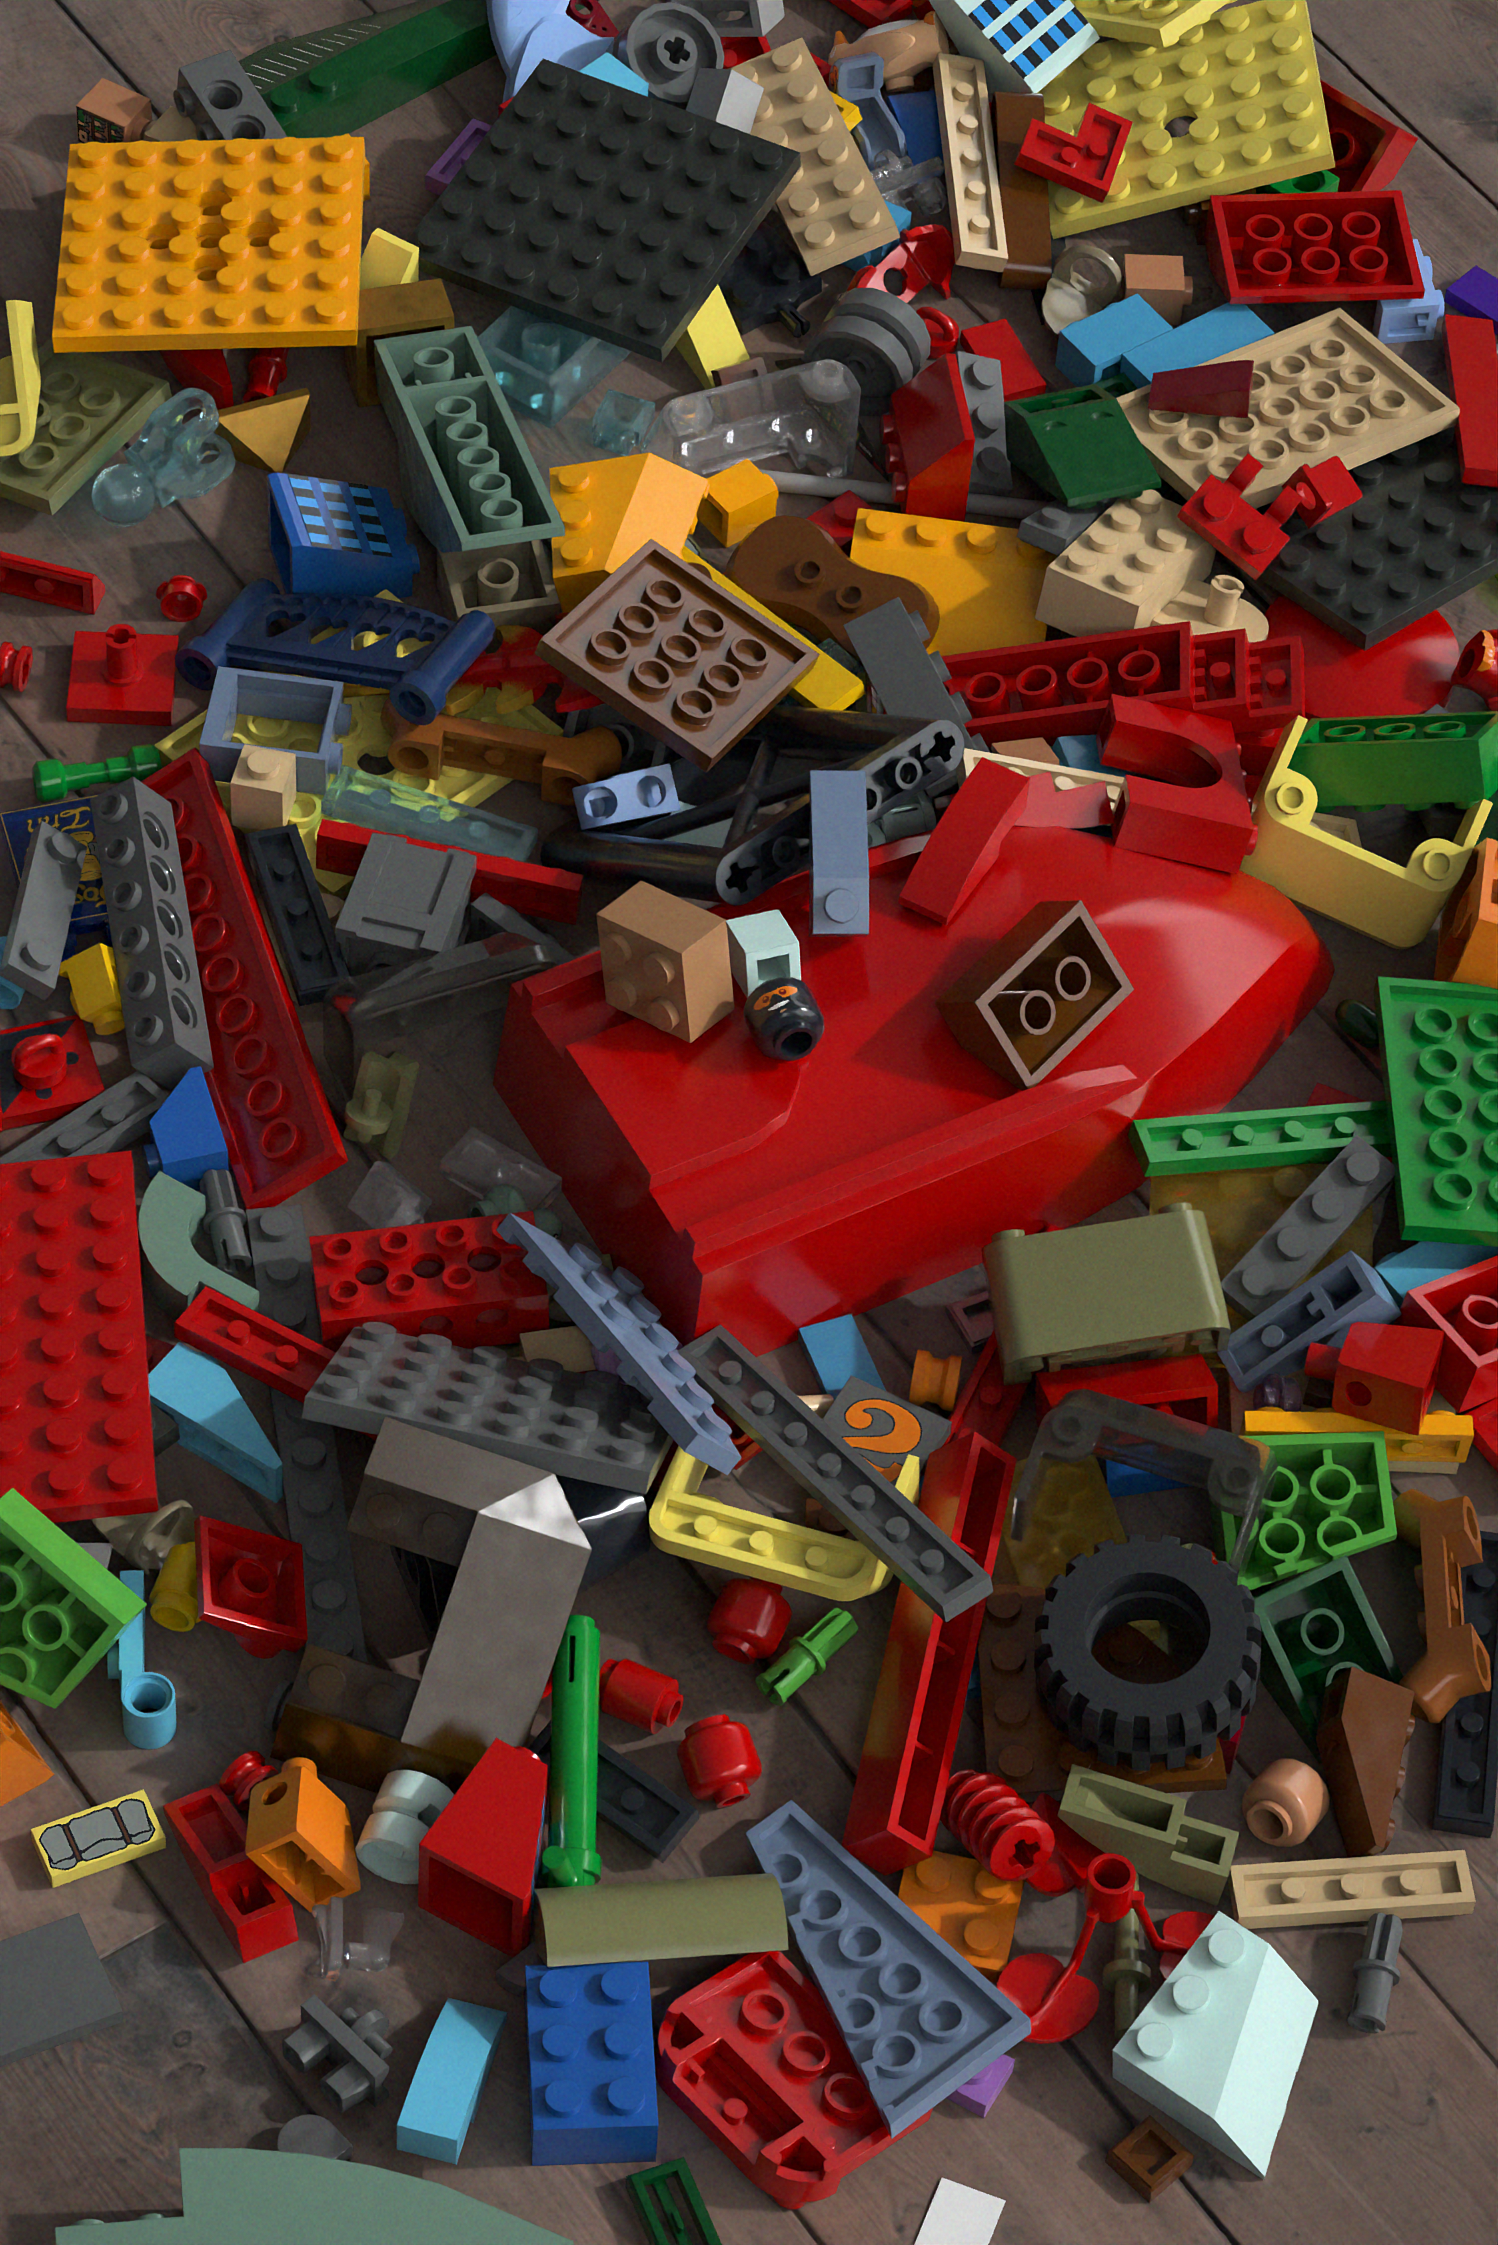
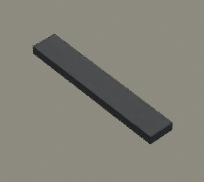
(1470, 1729)

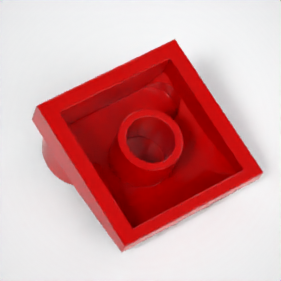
(251, 1586)

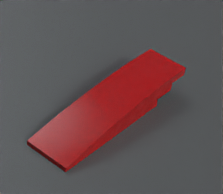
(1067, 682)

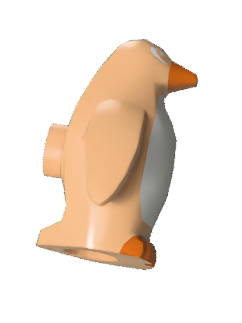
(903, 45)

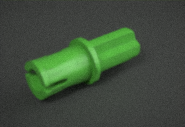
(807, 1655)

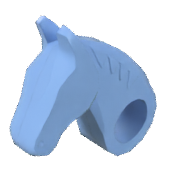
(538, 30)

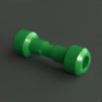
(54, 780)

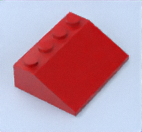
(1312, 247)

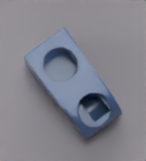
(626, 797)

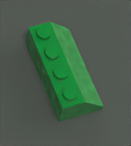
(1400, 760)

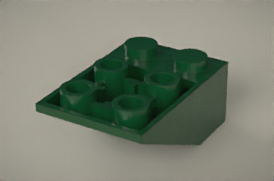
(1078, 446)

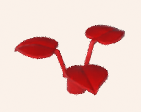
(1038, 1983)

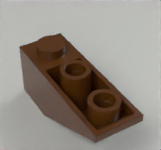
(1361, 1750)

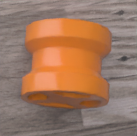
(935, 1380)

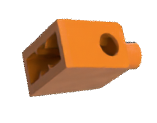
(302, 1835)

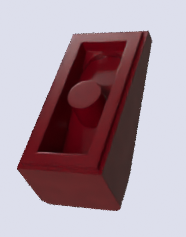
(1205, 389)

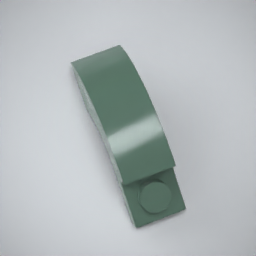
(171, 1268)

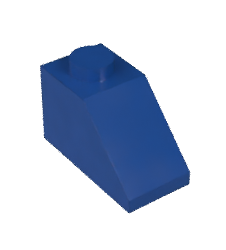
(186, 1134)

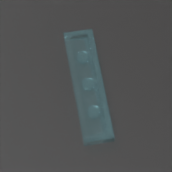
(423, 816)

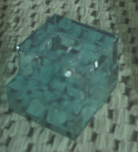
(621, 422)

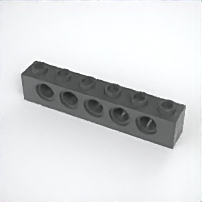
(224, 101)
(151, 933)

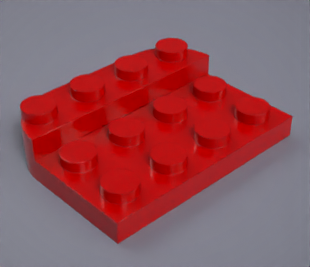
(770, 2079)

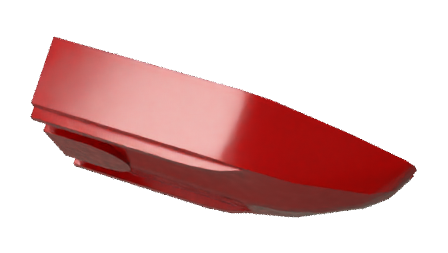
(890, 1149)

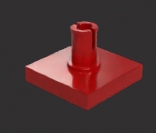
(122, 677)

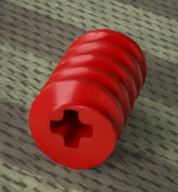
(996, 1825)

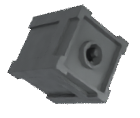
(405, 904)

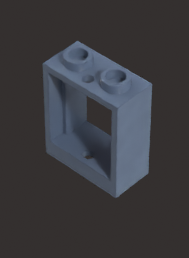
(279, 698)

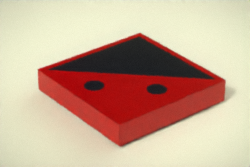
(81, 1083)

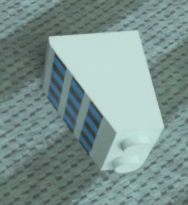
(1018, 39)

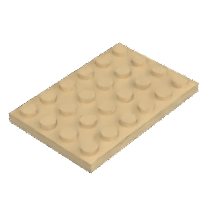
(1313, 397)

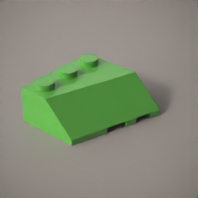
(1324, 1505)
(54, 1605)

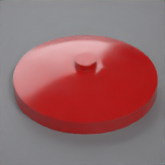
(1394, 677)

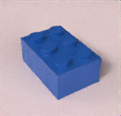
(590, 2064)

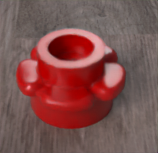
(181, 598)

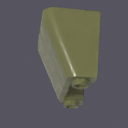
(1104, 1291)

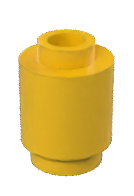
(175, 1590)

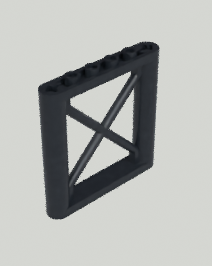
(894, 751)

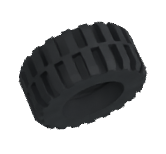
(1147, 1584)

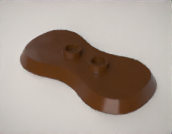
(812, 583)

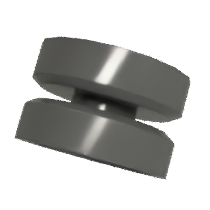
(667, 49)
(877, 340)

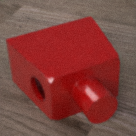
(1381, 1373)

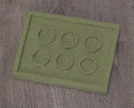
(82, 420)

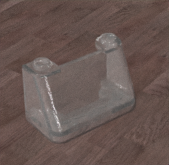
(793, 410)

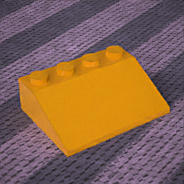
(975, 572)

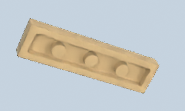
(1351, 1889)

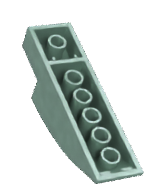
(460, 444)
(309, 2200)

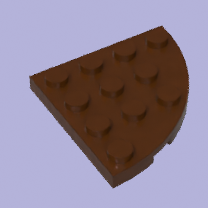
(1019, 1735)

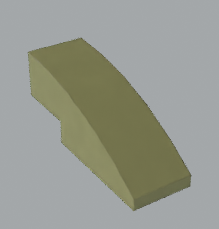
(1149, 1832)

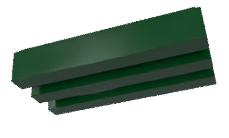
(656, 2177)

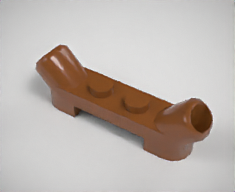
(502, 751)
(1455, 1656)

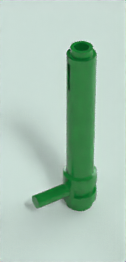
(574, 1759)

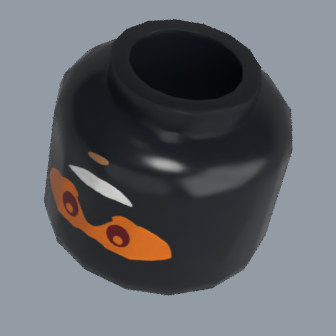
(784, 1018)

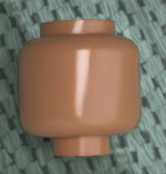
(1285, 1803)

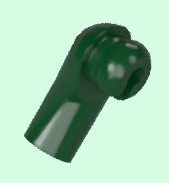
(1358, 1022)

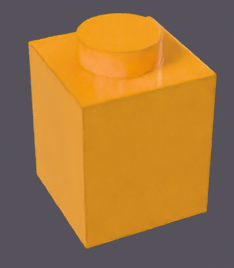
(738, 502)

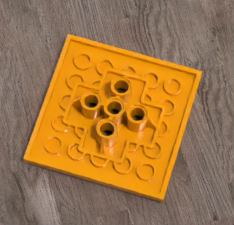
(210, 245)

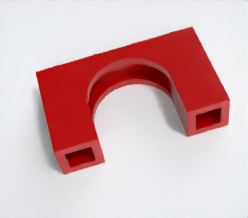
(1208, 811)

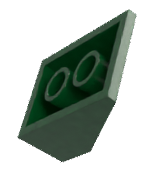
(1312, 1635)

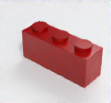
(1169, 1384)

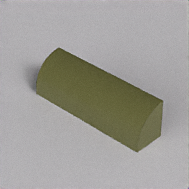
(659, 1919)

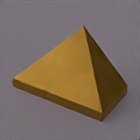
(268, 429)

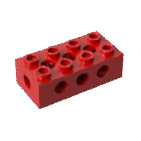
(429, 1280)

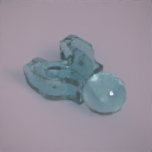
(165, 462)

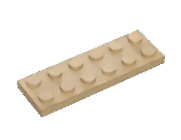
(832, 198)

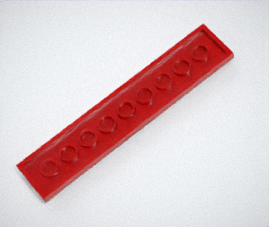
(263, 1071)

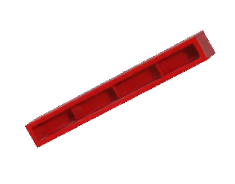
(927, 1670)

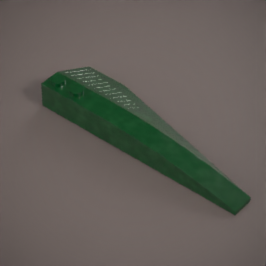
(369, 66)

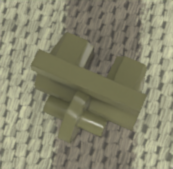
(381, 1101)

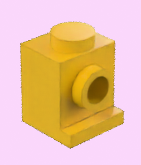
(95, 988)

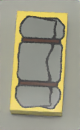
(98, 1838)

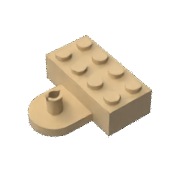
(1143, 571)

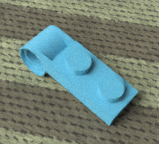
(139, 1688)

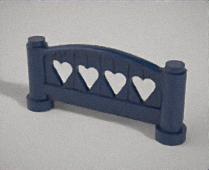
(415, 681)

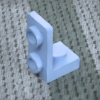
(1410, 318)

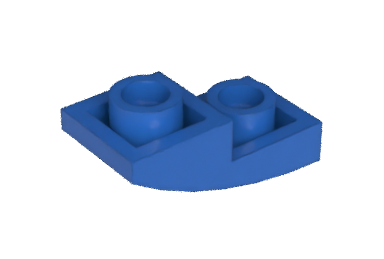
(919, 121)

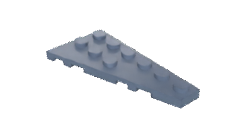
(619, 1317)
(894, 1987)

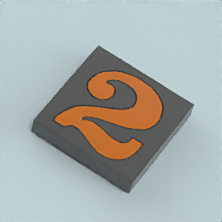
(885, 1427)

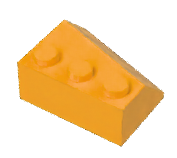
(613, 511)

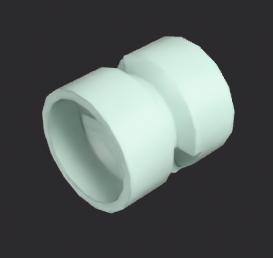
(401, 1818)

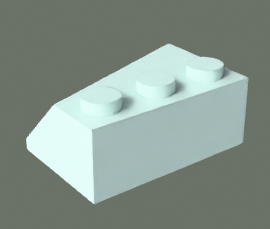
(1222, 2042)

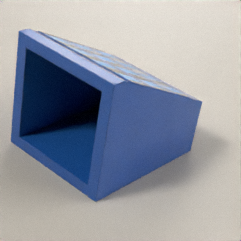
(338, 537)

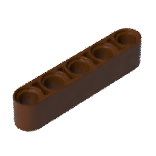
(1022, 194)

